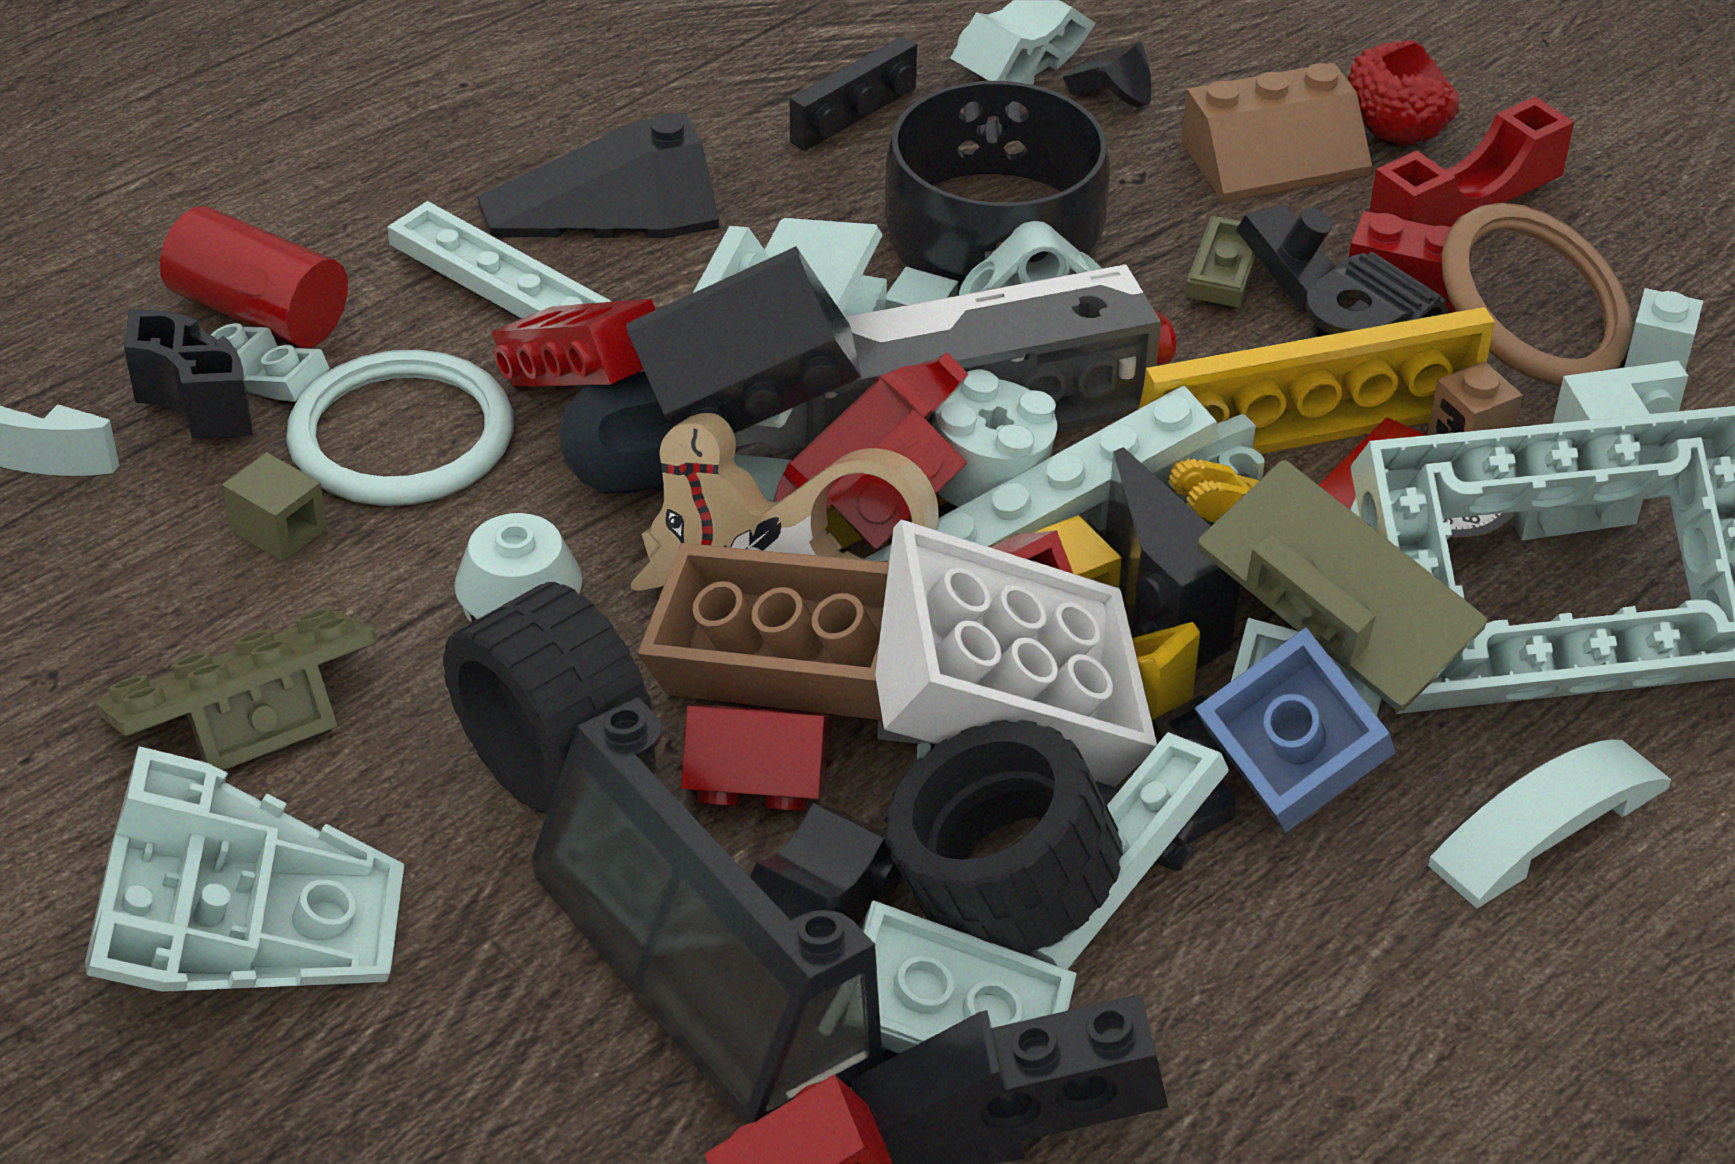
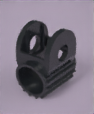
(1383, 294)

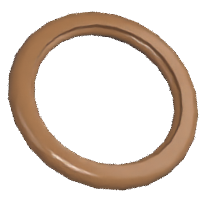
(1571, 246)

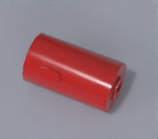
(254, 276)

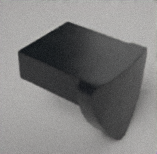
(1121, 69)

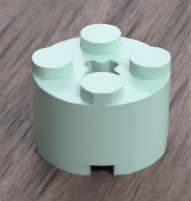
(996, 431)

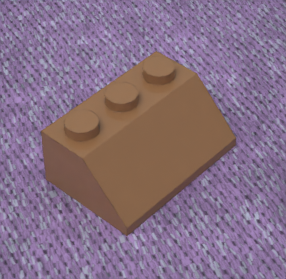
(1276, 131)

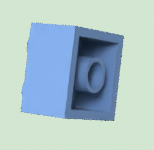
(1296, 729)

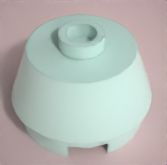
(511, 558)

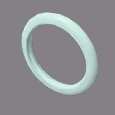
(400, 489)

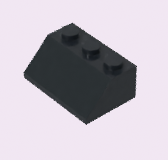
(747, 345)

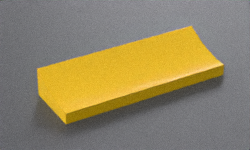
(1332, 382)

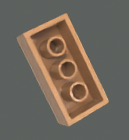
(769, 630)

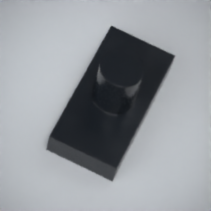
(1289, 247)

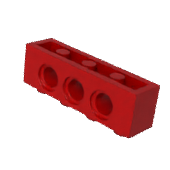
(571, 345)

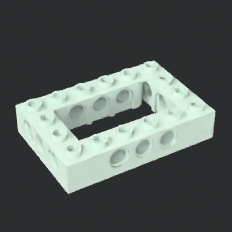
(1684, 455)

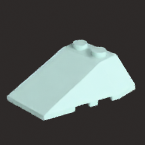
(235, 890)

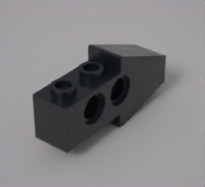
(987, 1089)

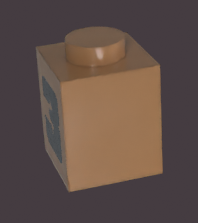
(1474, 402)

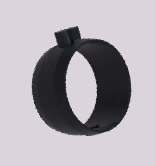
(951, 232)

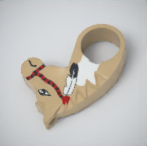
(722, 506)

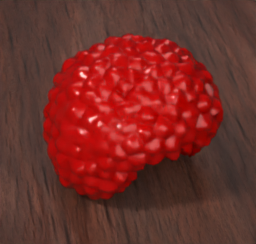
(1402, 93)

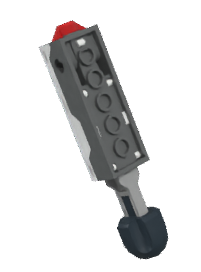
(1065, 335)

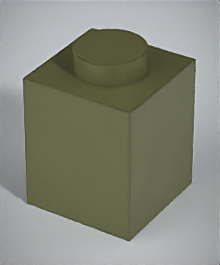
(274, 506)

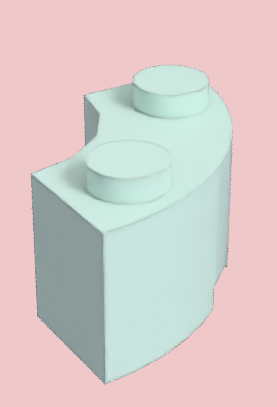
(1021, 40)

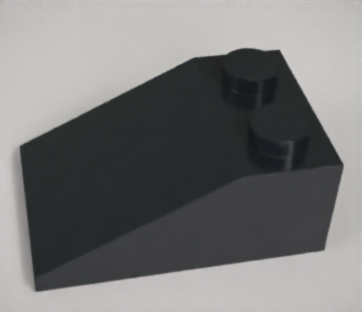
(1162, 570)

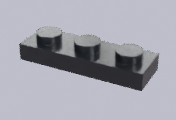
(853, 93)

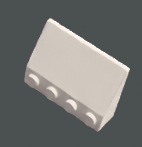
(1011, 640)

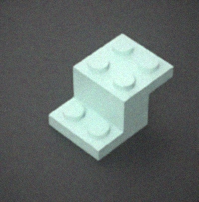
(1601, 396)

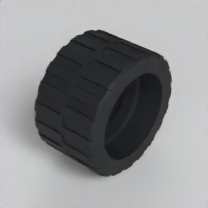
(531, 678)
(979, 784)

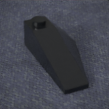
(631, 179)

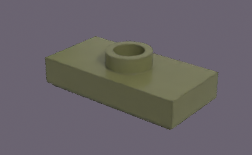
(1221, 265)

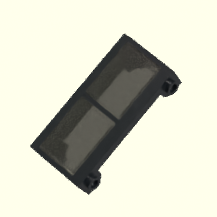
(693, 937)

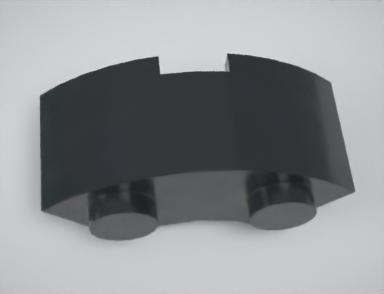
(187, 372)
(829, 866)

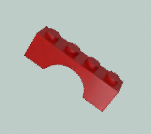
(1518, 153)

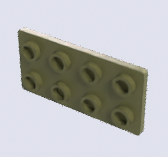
(1344, 583)
(248, 697)

